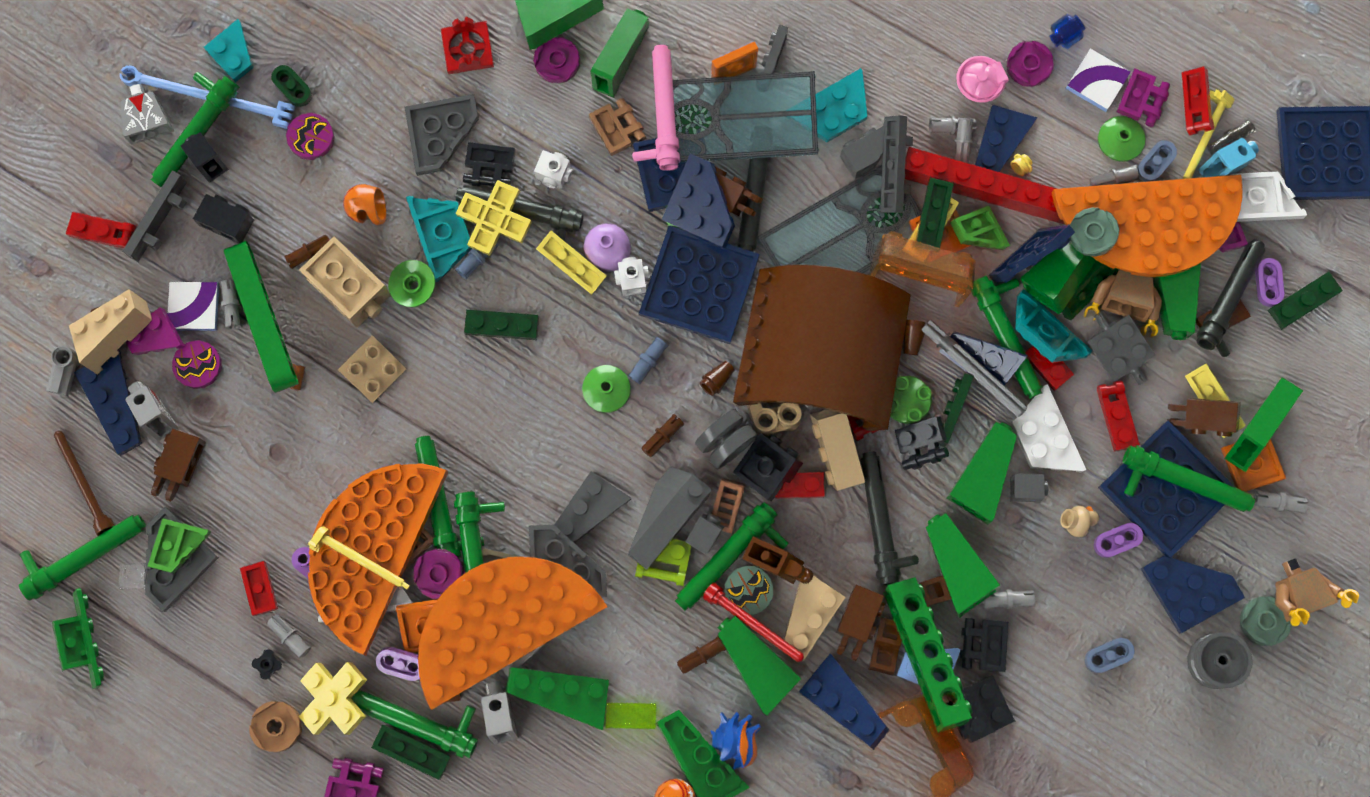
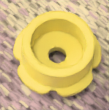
(1021, 164)

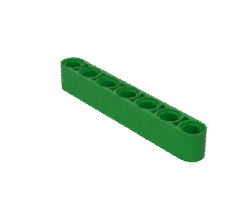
(261, 317)

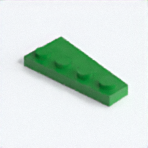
(565, 694)
(699, 759)

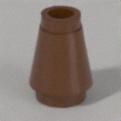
(913, 337)
(716, 378)

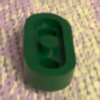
(292, 87)

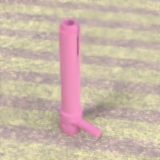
(666, 141)

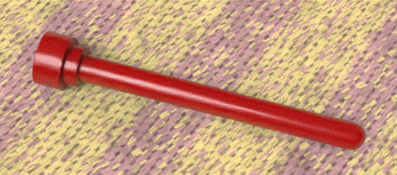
(715, 595)

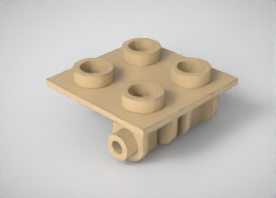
(372, 369)

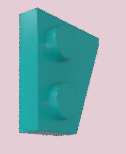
(231, 51)

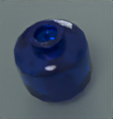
(1067, 31)

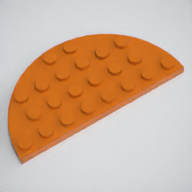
(1160, 223)
(382, 521)
(497, 618)

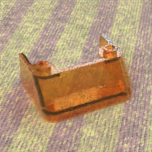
(925, 264)
(956, 767)

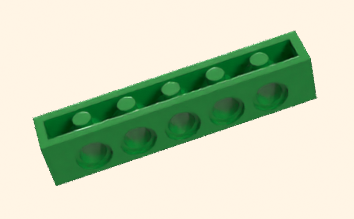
(943, 715)

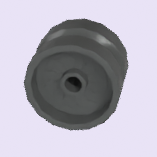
(726, 438)
(1218, 648)

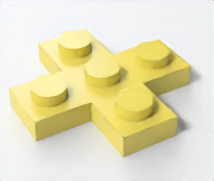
(493, 217)
(333, 698)

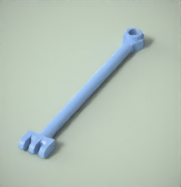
(277, 113)

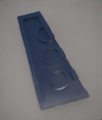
(107, 396)
(841, 700)

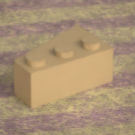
(108, 328)
(837, 449)
(811, 612)

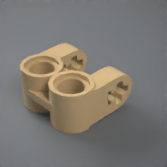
(775, 415)

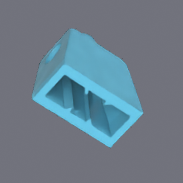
(1234, 157)

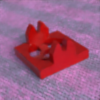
(467, 62)

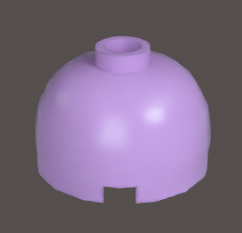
(606, 247)

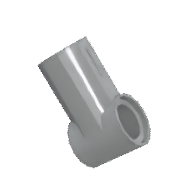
(62, 373)

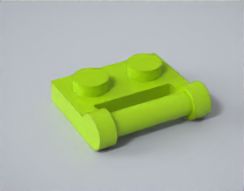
(676, 554)

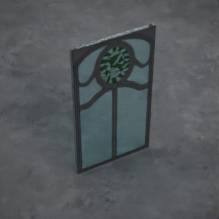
(746, 116)
(839, 228)

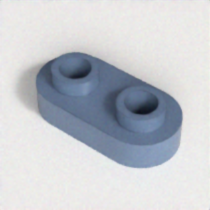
(1155, 162)
(1108, 655)

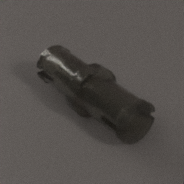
(1230, 136)

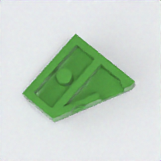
(980, 229)
(175, 545)

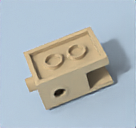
(346, 282)

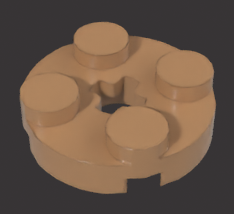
(261, 722)

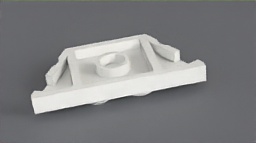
(1267, 198)
(1045, 436)

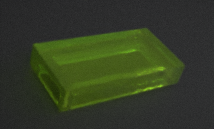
(631, 715)

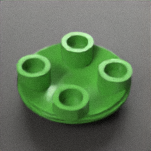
(911, 400)

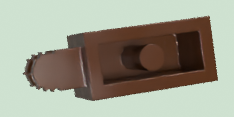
(736, 194)
(1208, 415)
(176, 462)
(777, 562)
(859, 619)

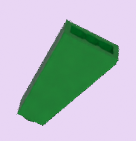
(549, 18)
(619, 52)
(1057, 277)
(1179, 302)
(1263, 424)
(984, 476)
(962, 569)
(757, 664)

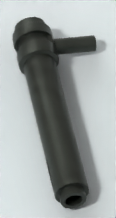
(756, 183)
(555, 216)
(1216, 322)
(885, 555)

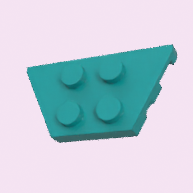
(841, 106)
(440, 233)
(1046, 331)

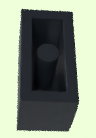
(204, 157)
(223, 218)

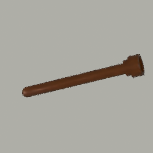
(101, 521)

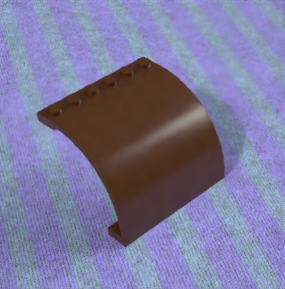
(824, 342)

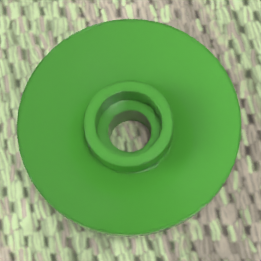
(1117, 147)
(402, 279)
(608, 400)

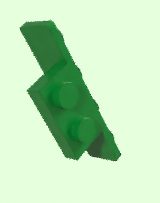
(75, 641)

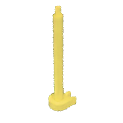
(1223, 101)
(322, 537)

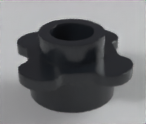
(274, 664)

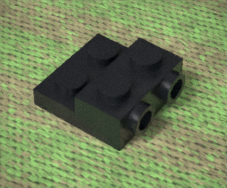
(768, 466)
(988, 710)

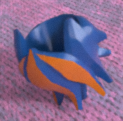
(736, 740)

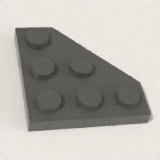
(438, 130)
(551, 544)
(166, 587)

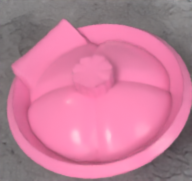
(981, 79)

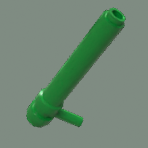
(217, 101)
(990, 303)
(1152, 464)
(440, 517)
(468, 521)
(752, 526)
(48, 577)
(448, 738)

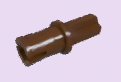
(306, 252)
(662, 435)
(701, 655)

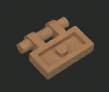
(610, 129)

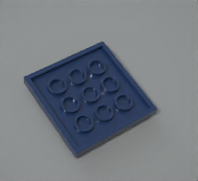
(1325, 151)
(699, 285)
(1160, 508)

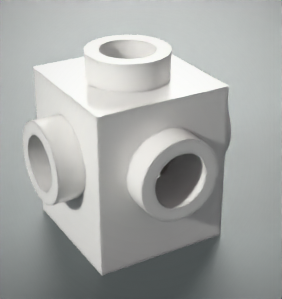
(553, 169)
(632, 284)

